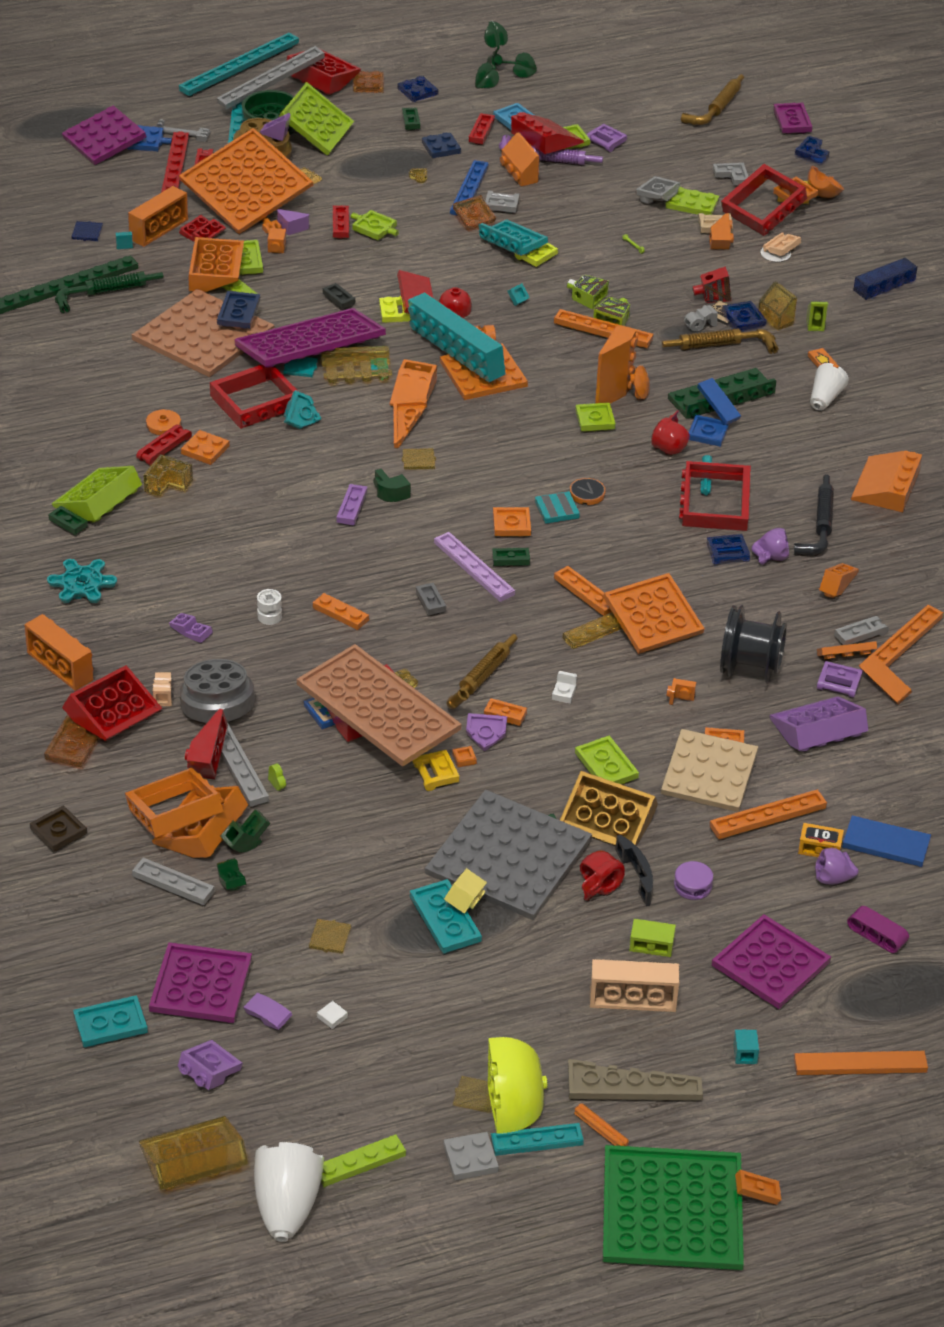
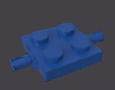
(153, 139)

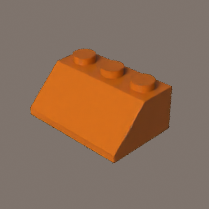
(520, 160)

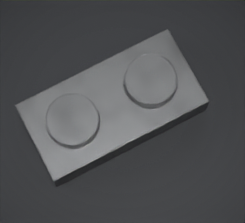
(430, 598)

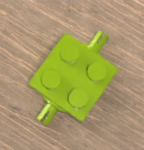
(374, 224)

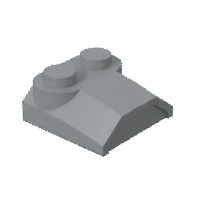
(657, 190)

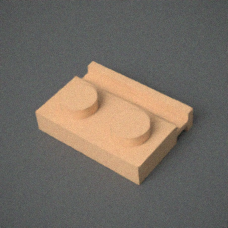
(782, 244)

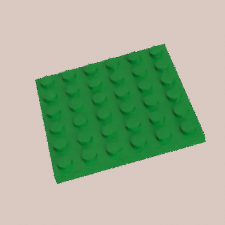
(672, 1208)

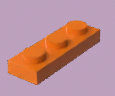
(340, 611)
(847, 650)

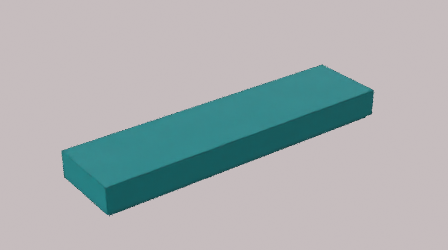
(537, 1139)

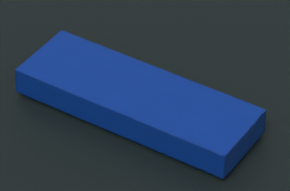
(719, 401)

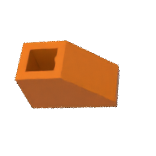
(720, 234)

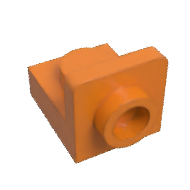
(682, 690)

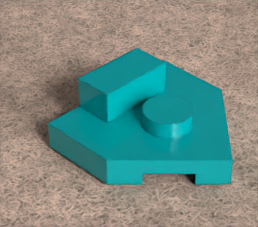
(301, 411)

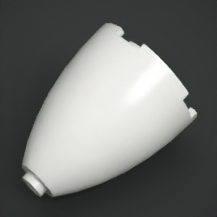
(286, 1186)

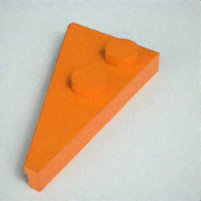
(405, 416)

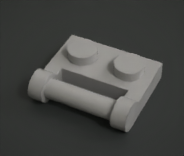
(502, 201)

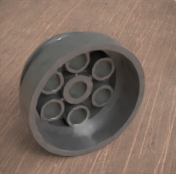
(216, 686)

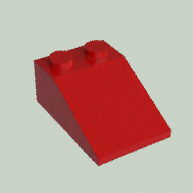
(207, 746)

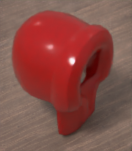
(670, 435)
(601, 874)

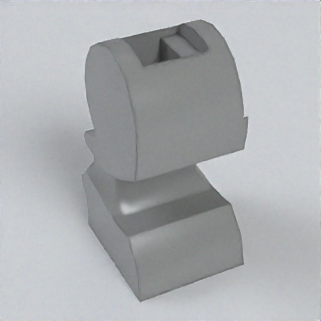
(697, 320)

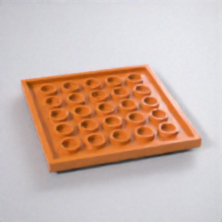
(246, 180)

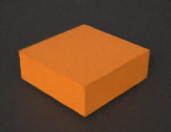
(464, 756)

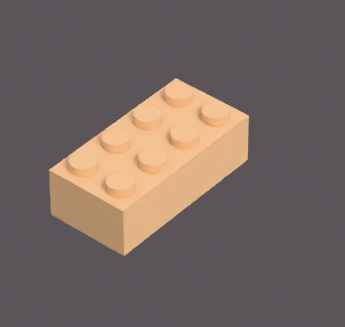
(634, 985)

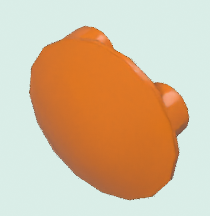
(641, 382)

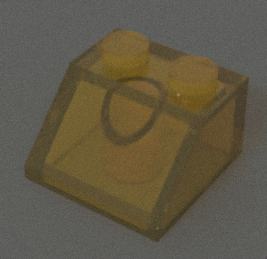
(778, 306)

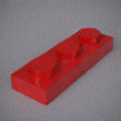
(481, 128)
(340, 221)

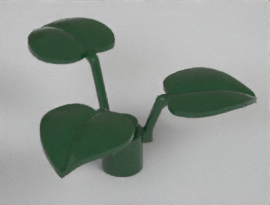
(486, 75)

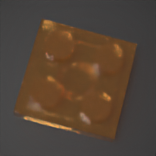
(368, 82)
(474, 212)

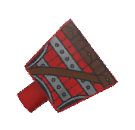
(714, 286)

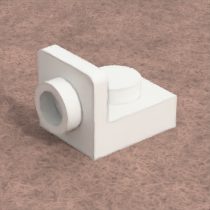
(565, 687)

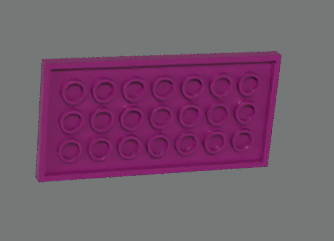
(310, 337)

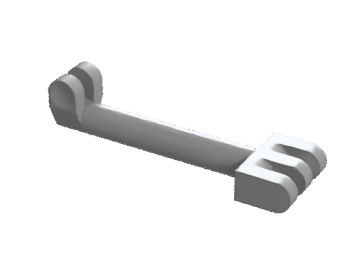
(200, 135)

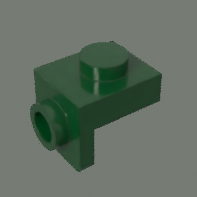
(230, 875)

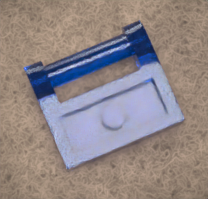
(728, 544)

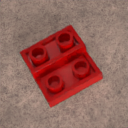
(201, 228)

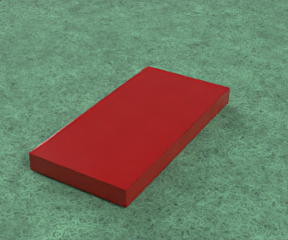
(411, 286)

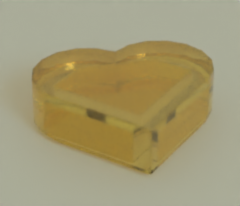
(418, 175)

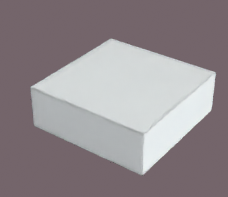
(332, 1014)

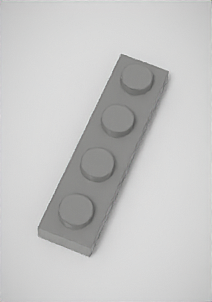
(173, 881)

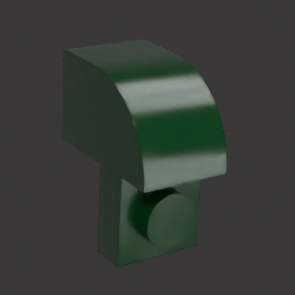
(391, 489)
(246, 836)

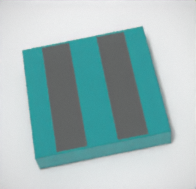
(557, 507)

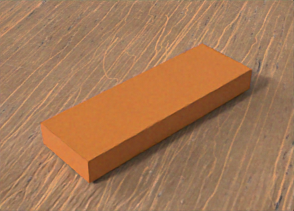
(885, 679)

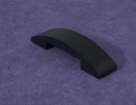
(631, 853)

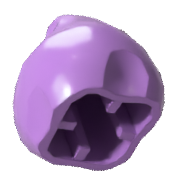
(772, 546)
(834, 867)

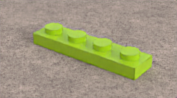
(362, 1160)

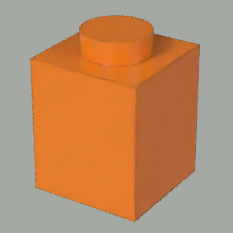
(276, 240)

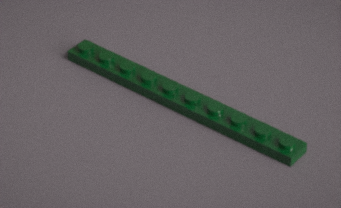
(50, 289)

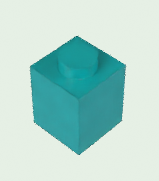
(746, 1046)

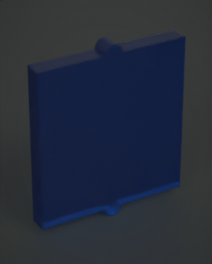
(87, 231)

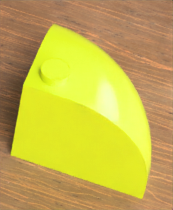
(514, 1084)

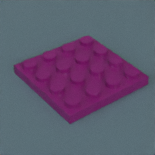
(104, 135)
(771, 961)
(200, 982)

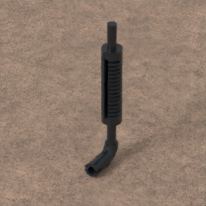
(823, 520)

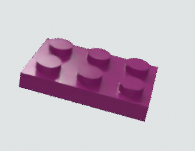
(792, 118)

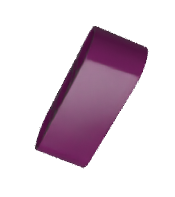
(878, 929)

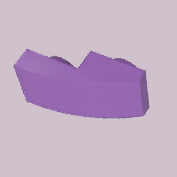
(188, 626)
(268, 1010)

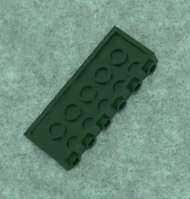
(737, 387)

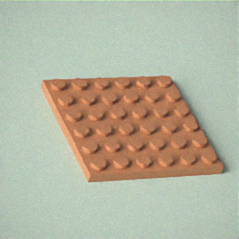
(191, 334)

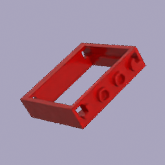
(748, 186)
(223, 387)
(722, 472)

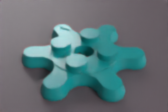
(89, 574)

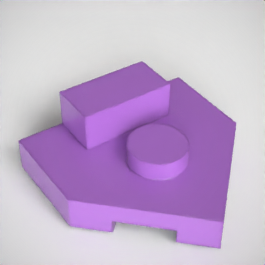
(486, 729)

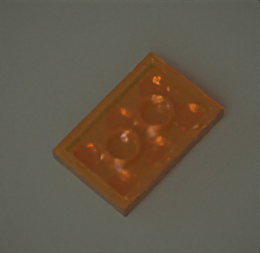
(71, 744)

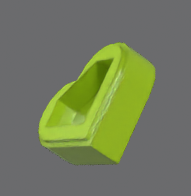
(276, 777)

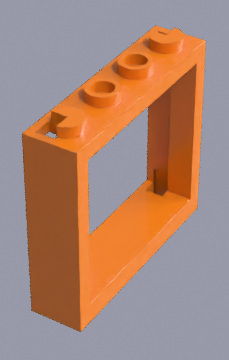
(166, 788)

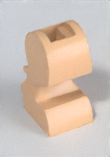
(162, 688)

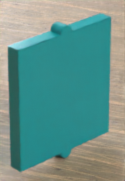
(301, 367)

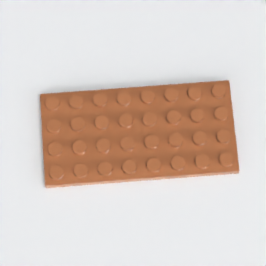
(379, 705)

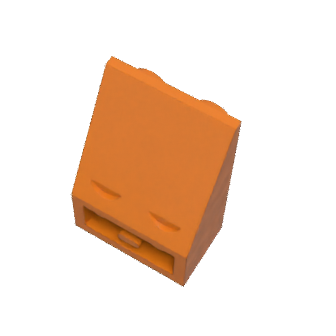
(414, 381)

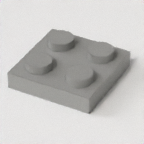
(470, 1156)

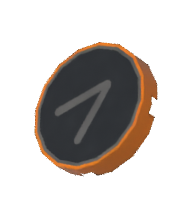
(587, 491)

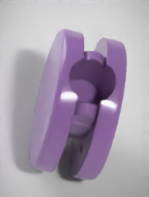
(693, 880)

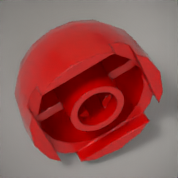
(457, 301)

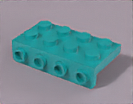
(512, 237)

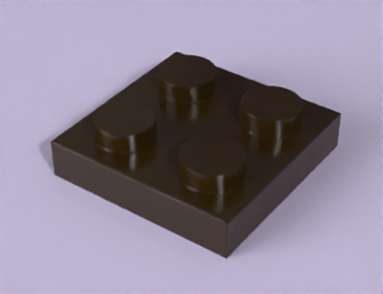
(58, 828)

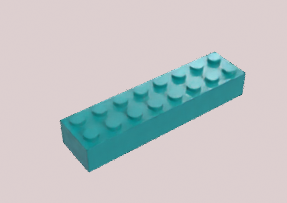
(456, 337)

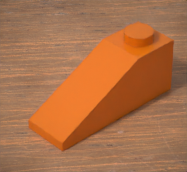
(837, 579)

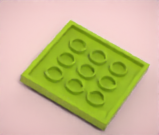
(317, 118)

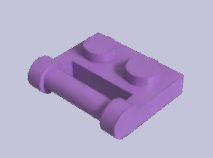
(608, 134)
(839, 674)

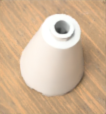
(827, 385)

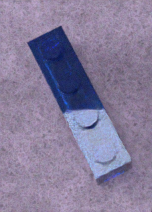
(885, 278)

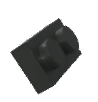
(339, 296)

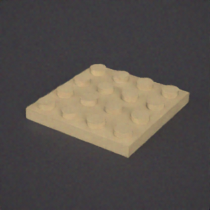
(709, 770)

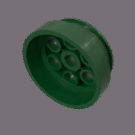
(266, 105)

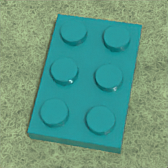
(110, 1021)

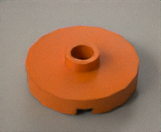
(162, 420)

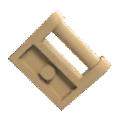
(707, 221)

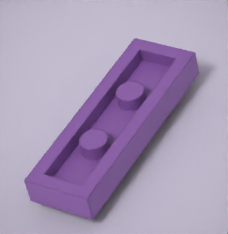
(351, 504)

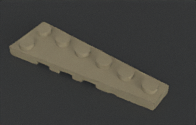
(601, 1082)

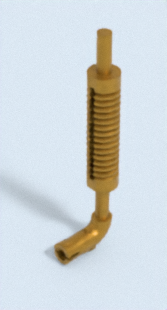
(717, 104)
(721, 338)
(481, 672)

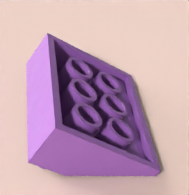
(821, 723)

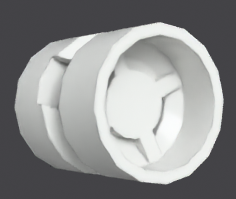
(269, 606)

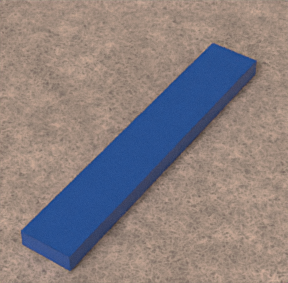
(472, 182)

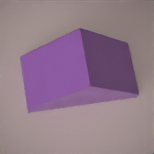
(277, 128)
(293, 221)

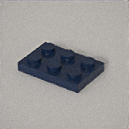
(238, 309)

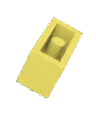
(466, 891)

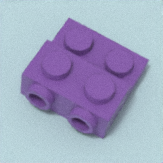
(208, 1064)

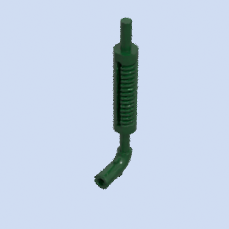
(104, 285)

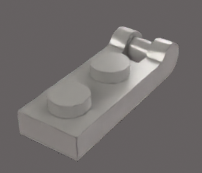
(861, 630)

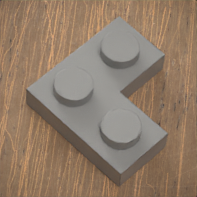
(734, 170)

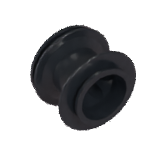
(752, 643)

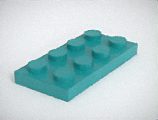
(445, 922)

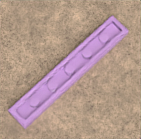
(474, 566)

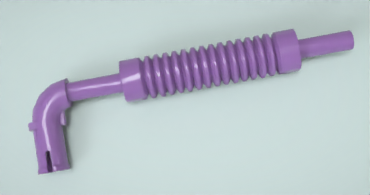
(560, 155)

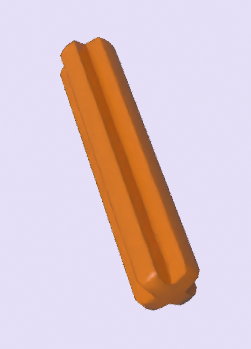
(600, 1126)

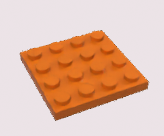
(473, 386)
(653, 613)

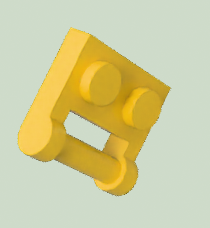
(441, 766)

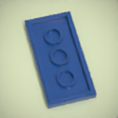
(886, 841)

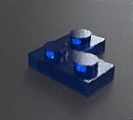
(811, 150)

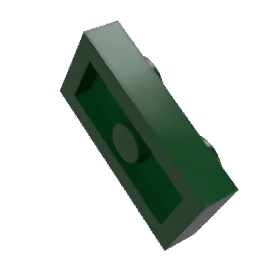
(411, 118)
(68, 520)
(510, 556)

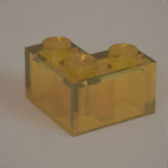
(165, 473)

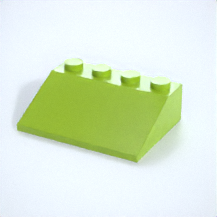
(100, 492)

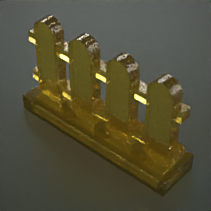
(353, 357)

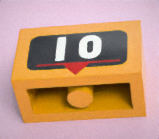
(816, 838)

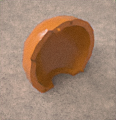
(826, 186)

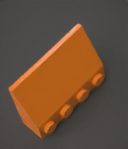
(214, 263)
(616, 365)
(888, 480)
(205, 835)

